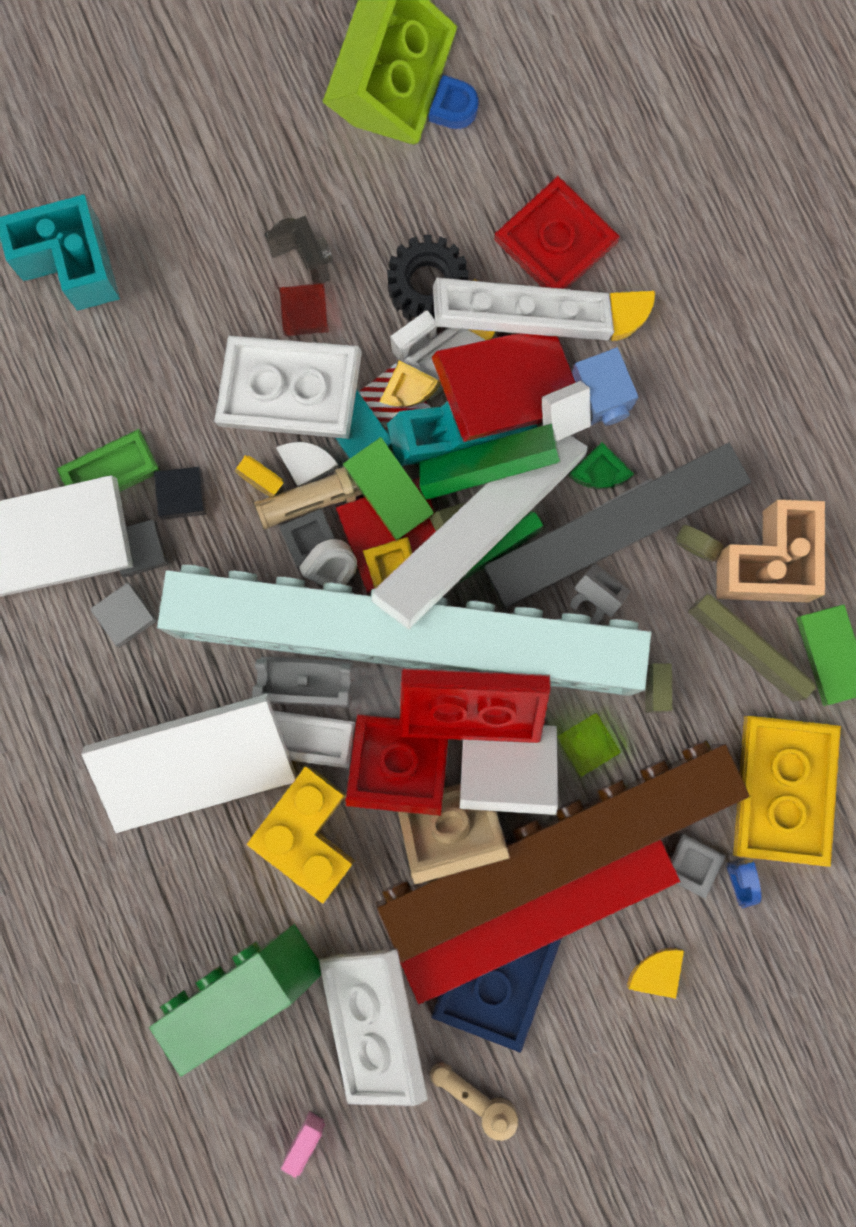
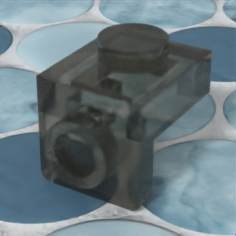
(297, 234)

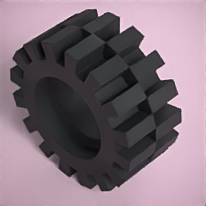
(413, 258)

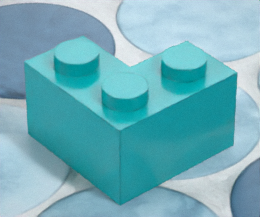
(65, 241)

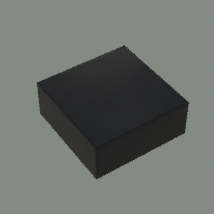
(180, 493)

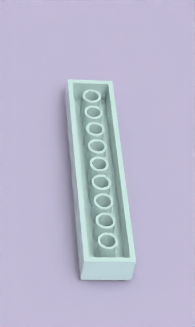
(446, 637)

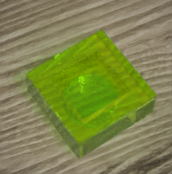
(588, 744)

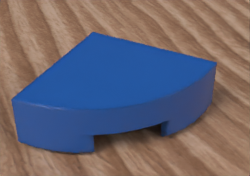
(745, 882)

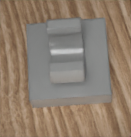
(602, 591)

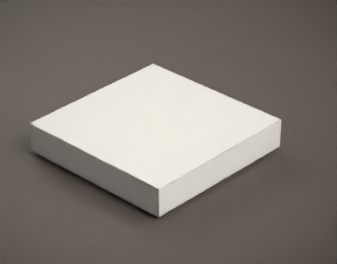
(510, 775)

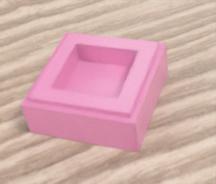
(303, 1145)

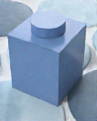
(609, 384)

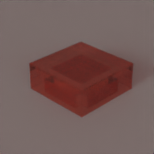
(304, 309)

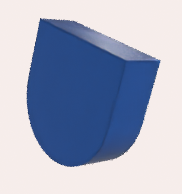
(454, 104)

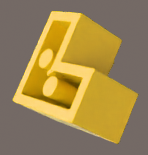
(292, 838)

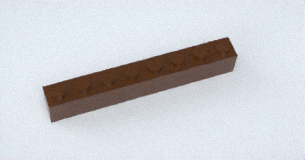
(564, 848)

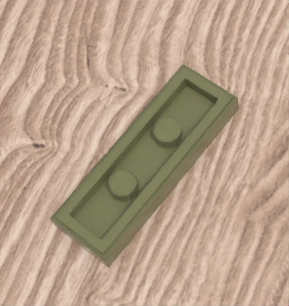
(752, 648)

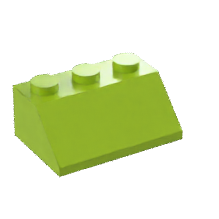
(390, 66)

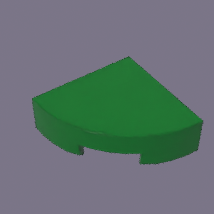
(601, 470)

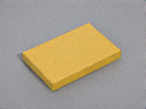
(791, 790)

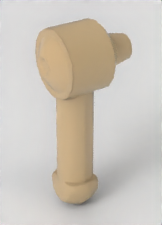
(497, 1114)

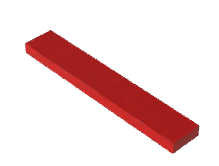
(540, 922)

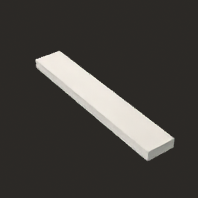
(469, 537)

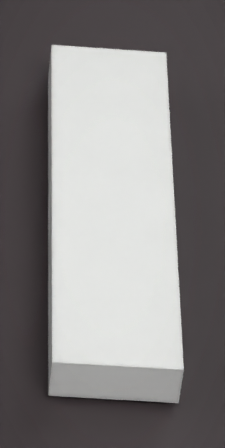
(522, 309)

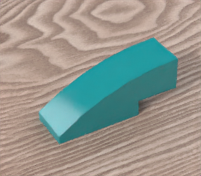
(431, 433)

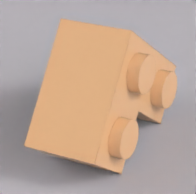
(788, 563)

